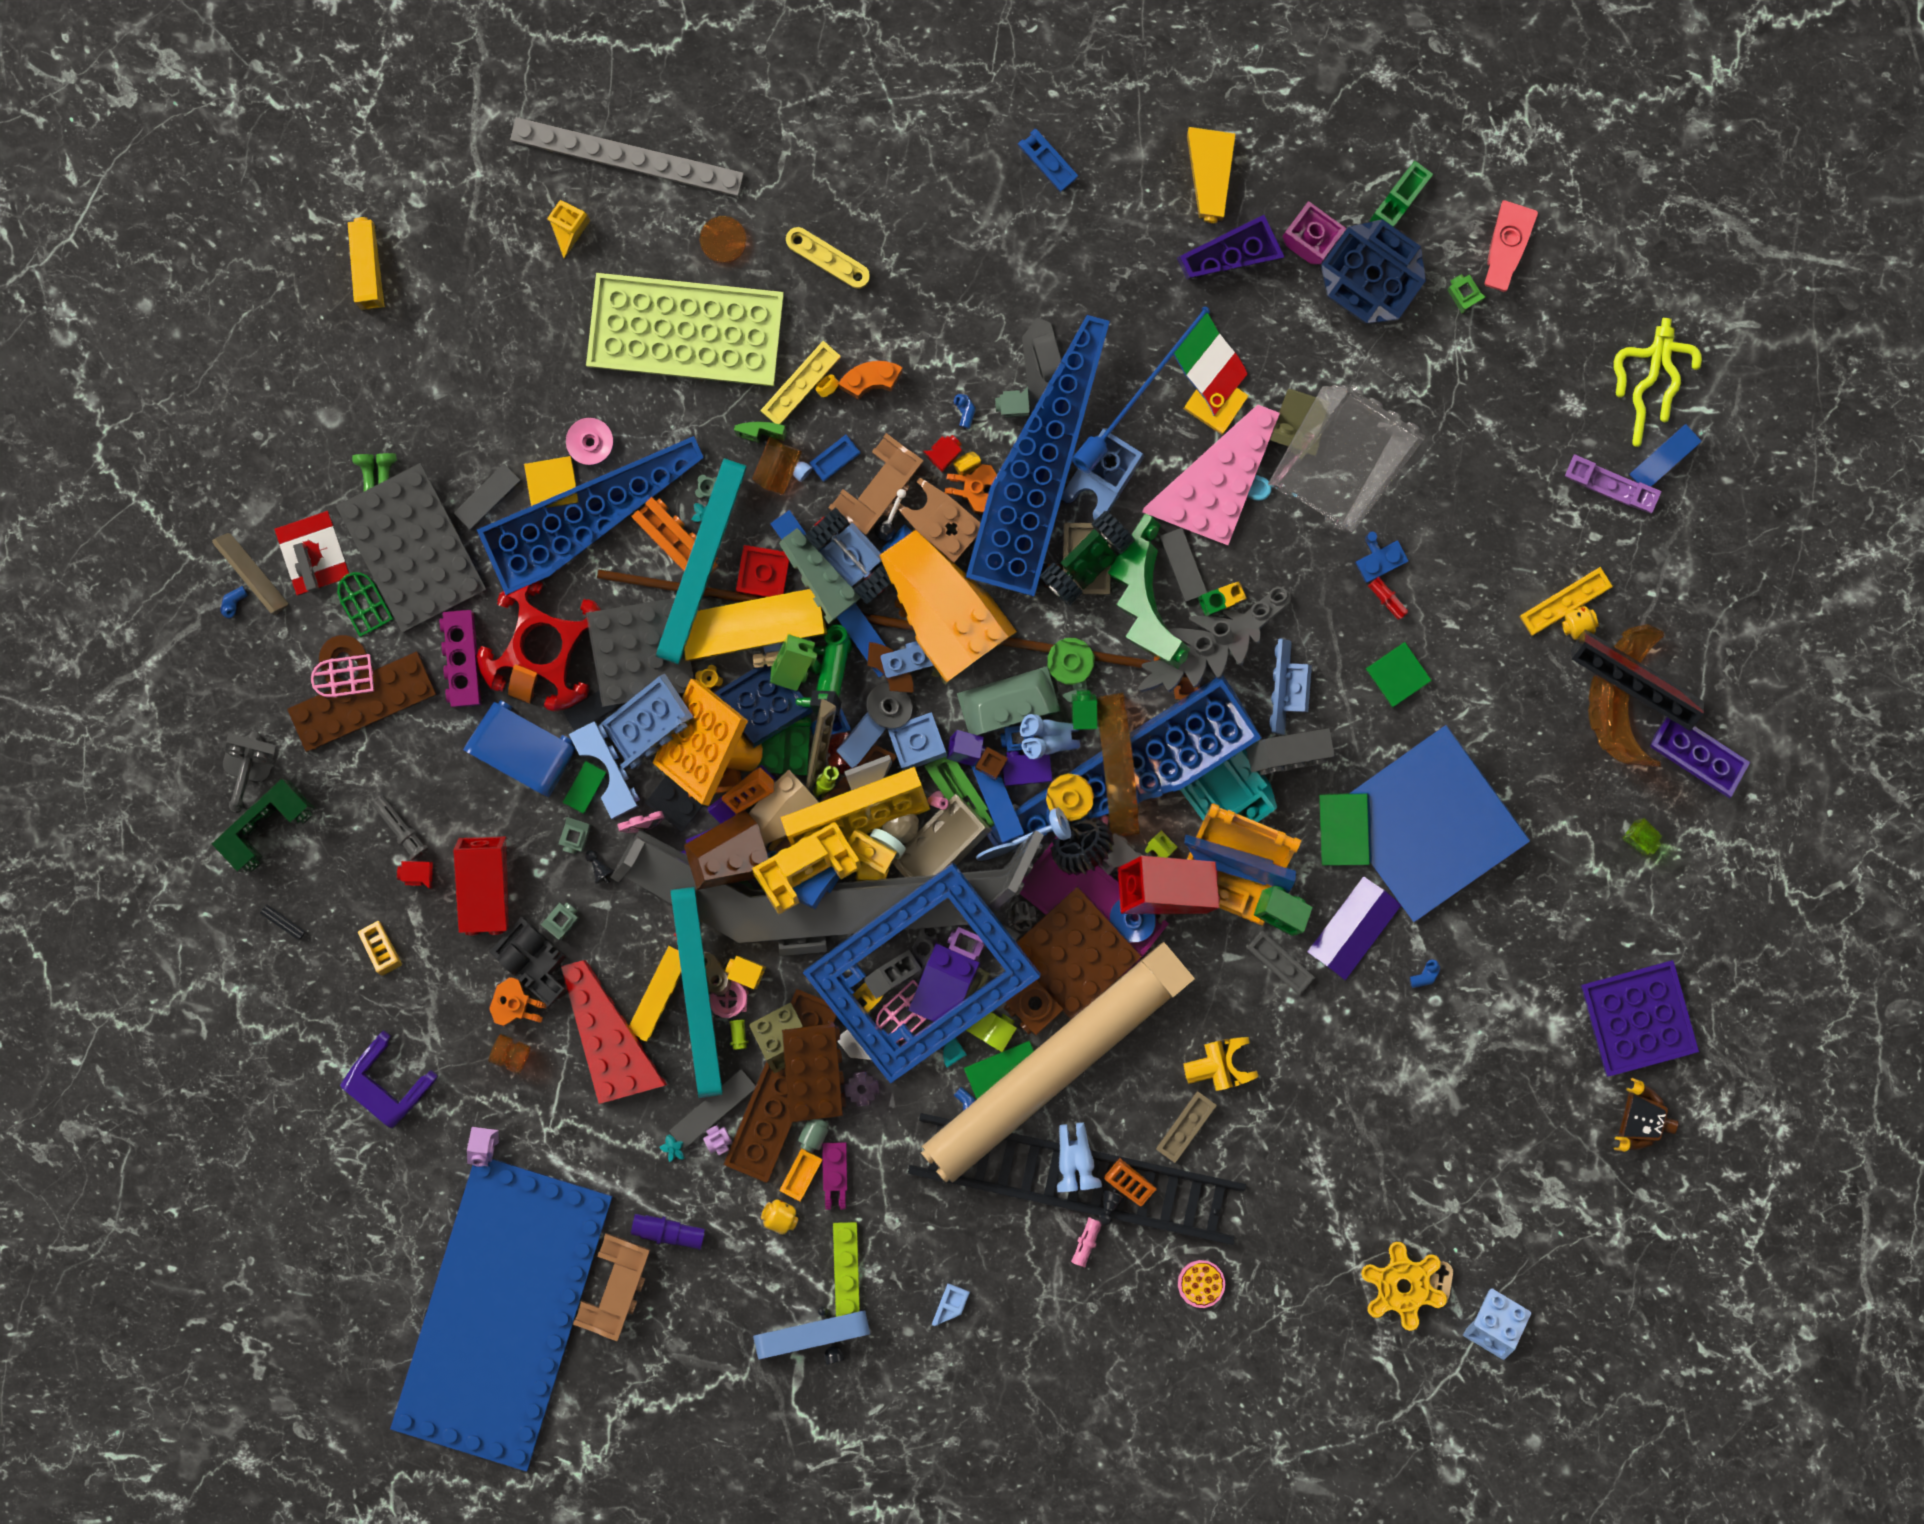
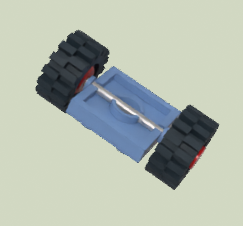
(850, 554)

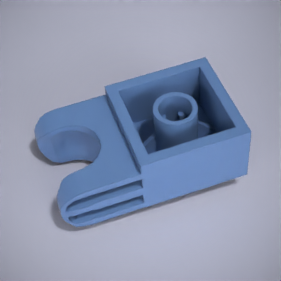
(1105, 481)

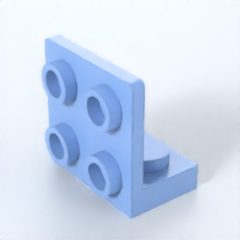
(1498, 1324)

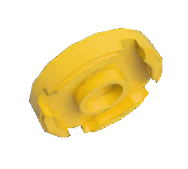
(1070, 790)

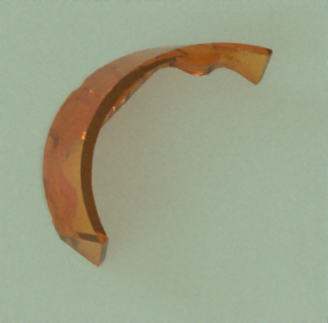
(1610, 704)
(1118, 765)

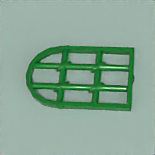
(361, 612)

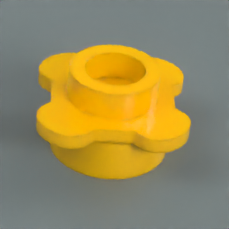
(710, 671)

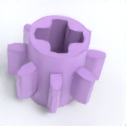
(717, 1140)

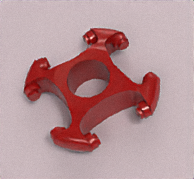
(557, 670)

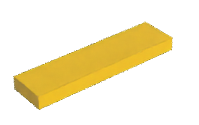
(1565, 600)

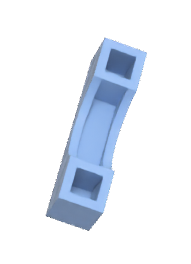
(618, 796)

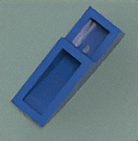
(1665, 456)

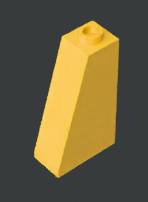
(1211, 166)
(365, 264)

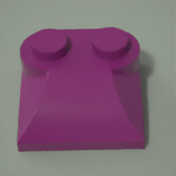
(1313, 234)

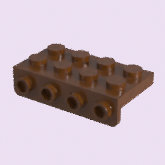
(813, 1072)

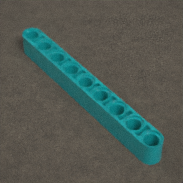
(701, 561)
(696, 992)

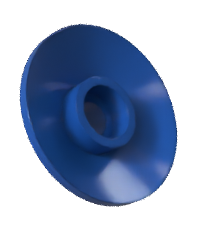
(1130, 928)

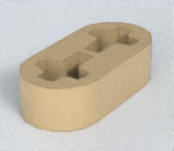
(1446, 1279)

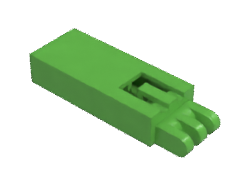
(952, 781)

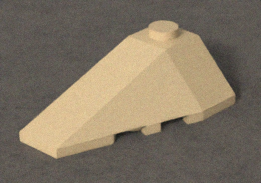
(787, 798)

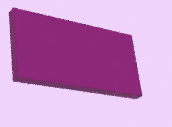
(1049, 885)

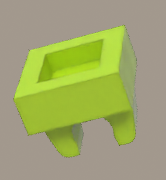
(1161, 845)

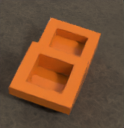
(522, 683)

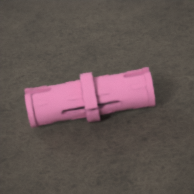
(1086, 1242)

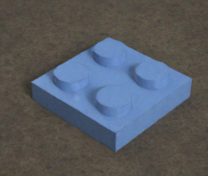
(917, 742)

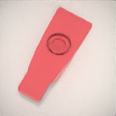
(1508, 243)

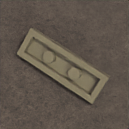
(1186, 1127)

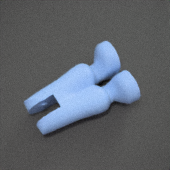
(1053, 736)
(1076, 1156)

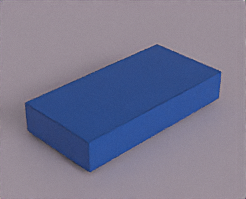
(834, 458)

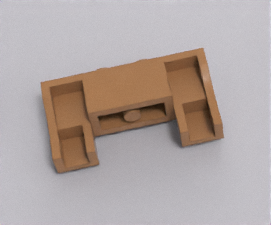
(882, 491)
(620, 1290)

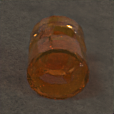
(509, 1054)

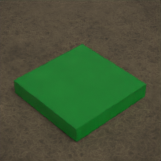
(1398, 674)

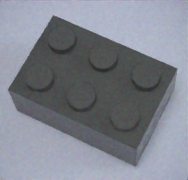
(1290, 752)

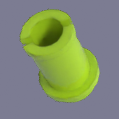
(738, 1035)

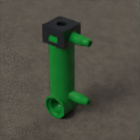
(831, 670)

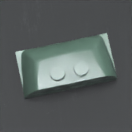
(1008, 702)

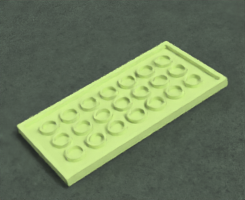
(685, 329)

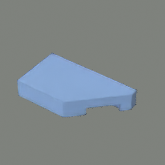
(950, 1304)

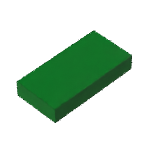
(584, 787)

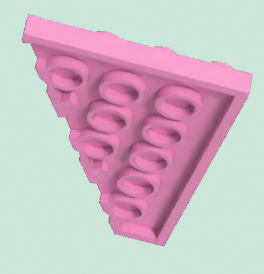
(1215, 487)

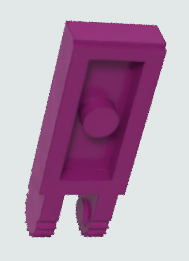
(835, 1172)

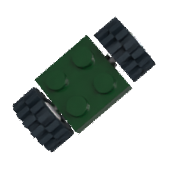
(1088, 558)

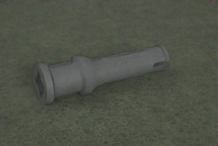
(405, 835)

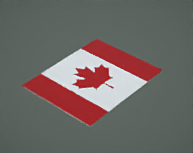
(322, 548)

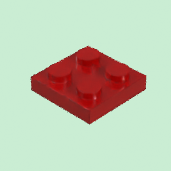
(762, 571)

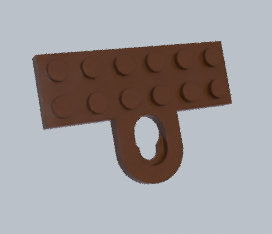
(395, 689)

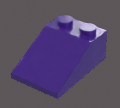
(943, 983)

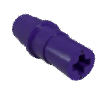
(667, 1231)

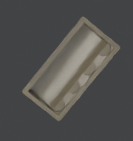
(943, 840)

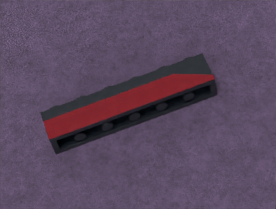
(1637, 680)

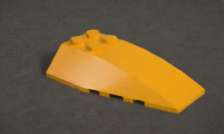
(948, 612)

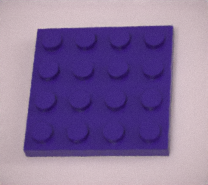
(1639, 1018)

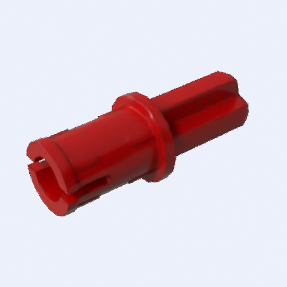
(1388, 598)

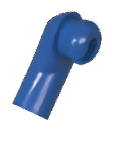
(967, 409)
(230, 601)
(1428, 975)
(964, 1097)

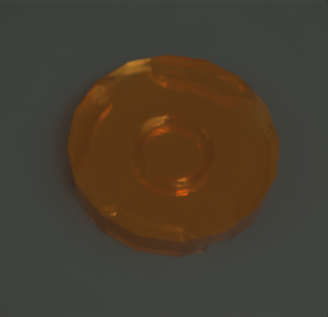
(723, 239)

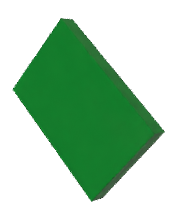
(1344, 829)
(992, 1069)

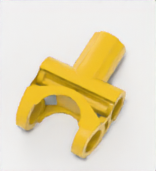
(1218, 1065)

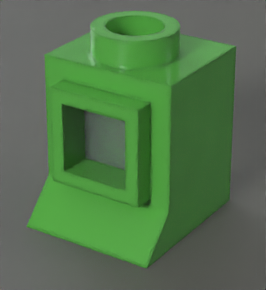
(1465, 292)

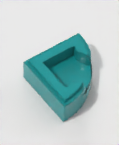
(953, 1052)

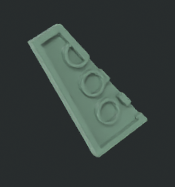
(825, 582)

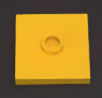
(1199, 408)

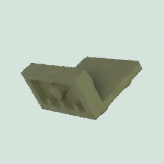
(1292, 414)
(769, 1034)

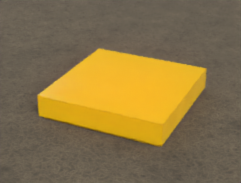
(549, 479)

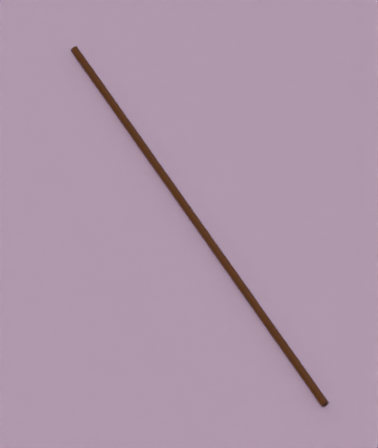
(872, 619)

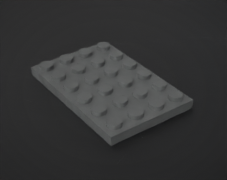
(411, 547)

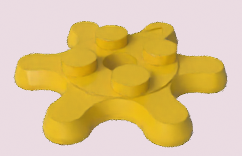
(1404, 1303)

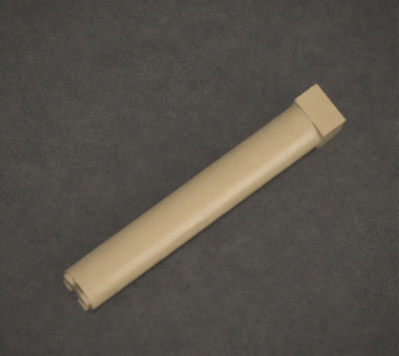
(1056, 1063)

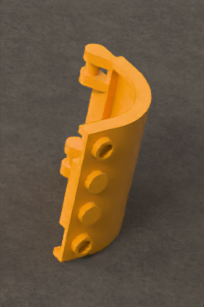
(1243, 834)

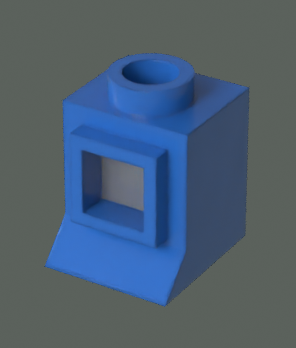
(1012, 739)

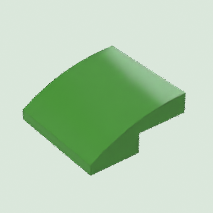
(753, 430)

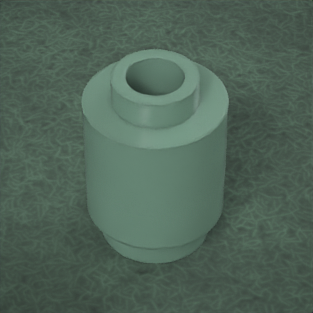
(813, 1134)

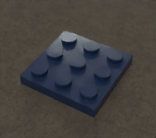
(763, 704)

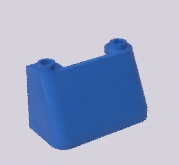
(520, 749)

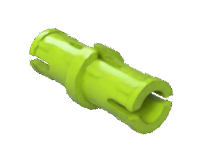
(825, 782)

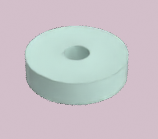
(889, 841)

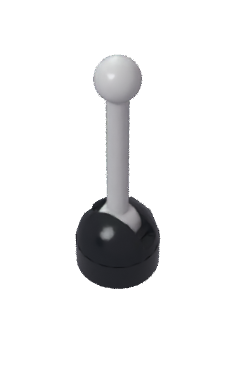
(886, 529)

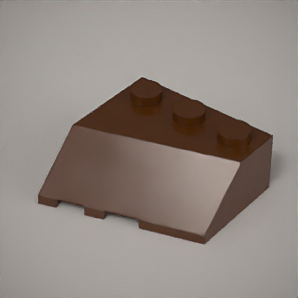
(726, 852)

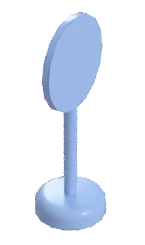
(1058, 823)

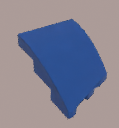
(812, 890)

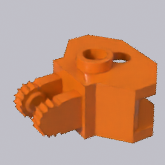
(974, 487)
(515, 1005)

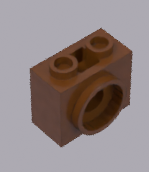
(1031, 1019)

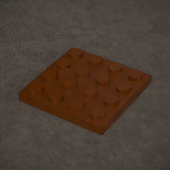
(1077, 952)

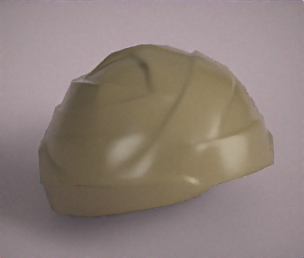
(903, 828)

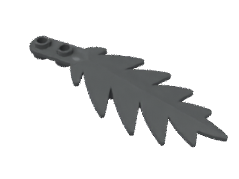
(1215, 644)

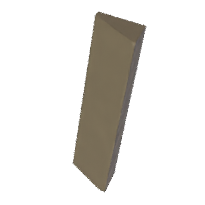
(250, 573)
(820, 742)

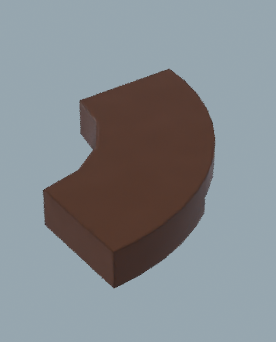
(897, 683)

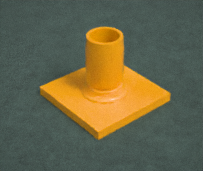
(707, 746)

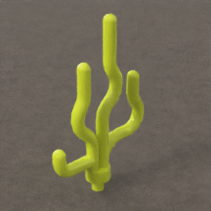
(1661, 347)

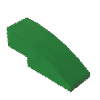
(1402, 194)

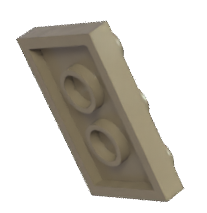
(1073, 535)

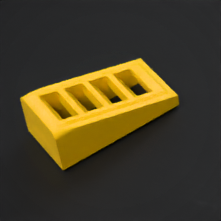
(967, 463)
(388, 966)

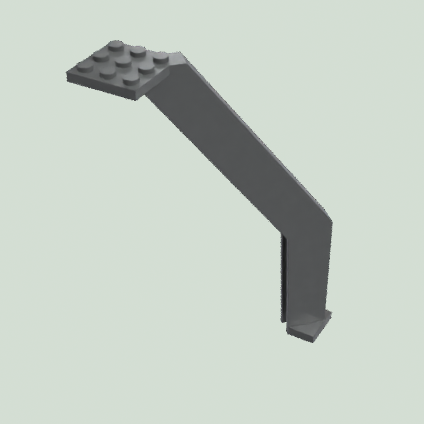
(850, 906)

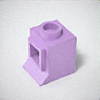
(481, 1146)

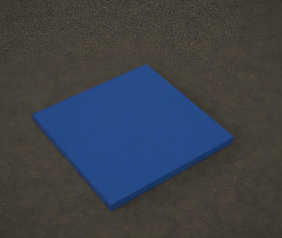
(1436, 823)

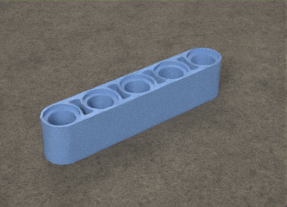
(811, 1334)

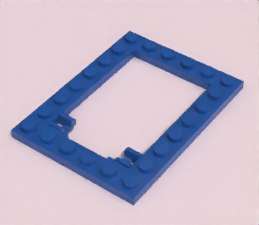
(883, 1048)

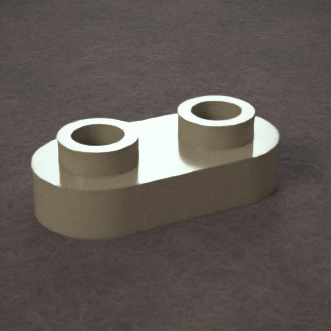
(715, 970)

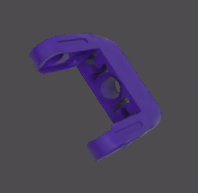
(373, 1096)

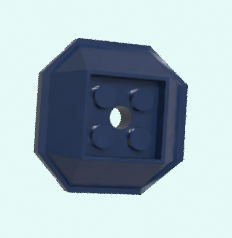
(1379, 248)

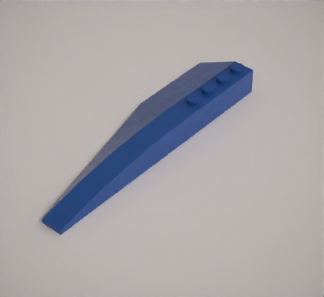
(1033, 476)
(1165, 752)

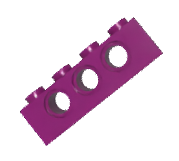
(471, 694)

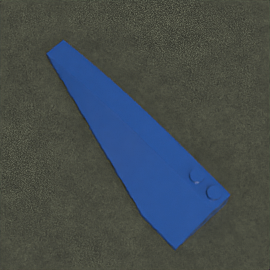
(541, 540)

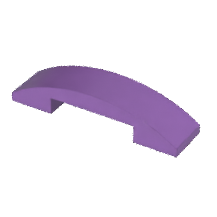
(1612, 485)

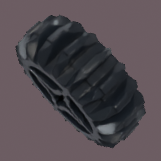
(1086, 847)

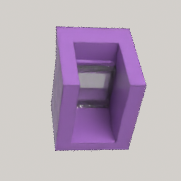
(966, 943)

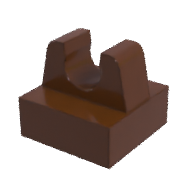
(991, 763)

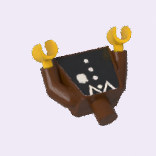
(1643, 1119)

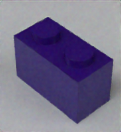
(1023, 770)

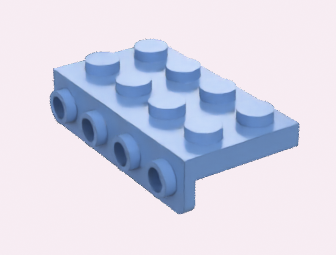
(647, 721)

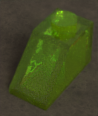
(1643, 837)

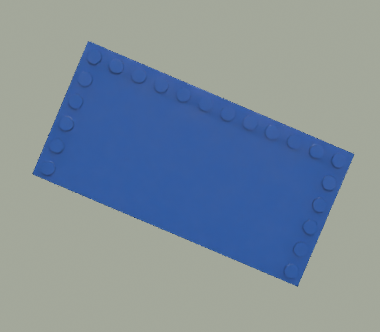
(501, 1313)

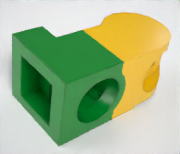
(1221, 598)

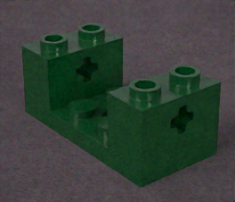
(237, 848)

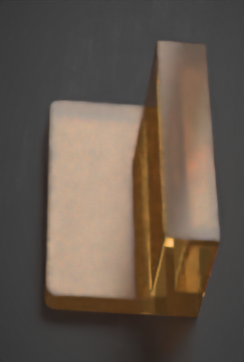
(776, 466)

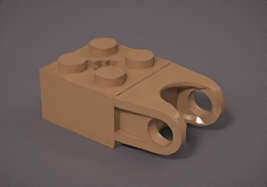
(933, 520)

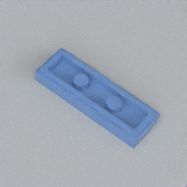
(860, 740)

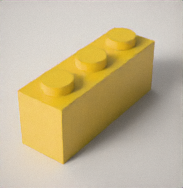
(745, 972)

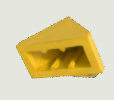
(567, 225)

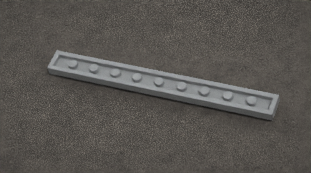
(627, 157)

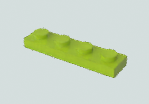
(846, 1268)

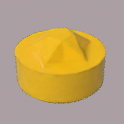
(827, 385)

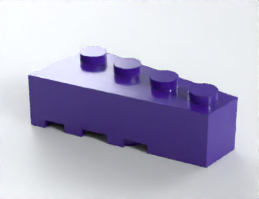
(1239, 248)

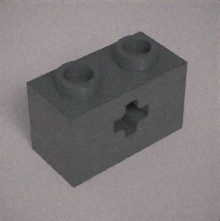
(892, 974)

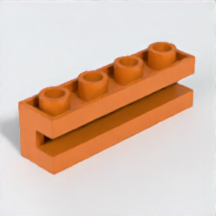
(667, 532)

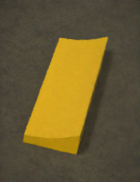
(754, 624)
(861, 808)

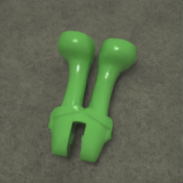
(366, 463)

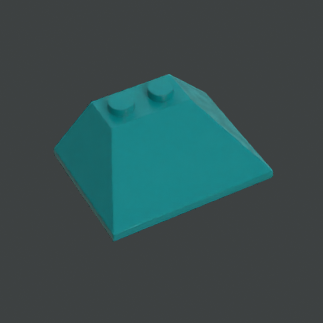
(1233, 789)

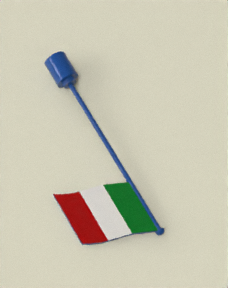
(1206, 363)

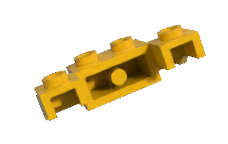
(804, 861)

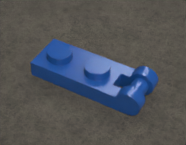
(1048, 161)

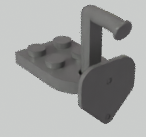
(247, 760)

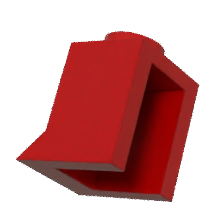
(944, 452)
(416, 873)

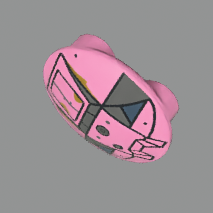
(641, 823)

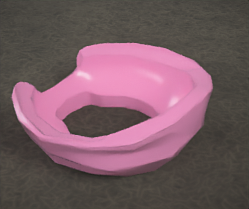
(724, 1012)

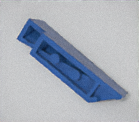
(1241, 863)

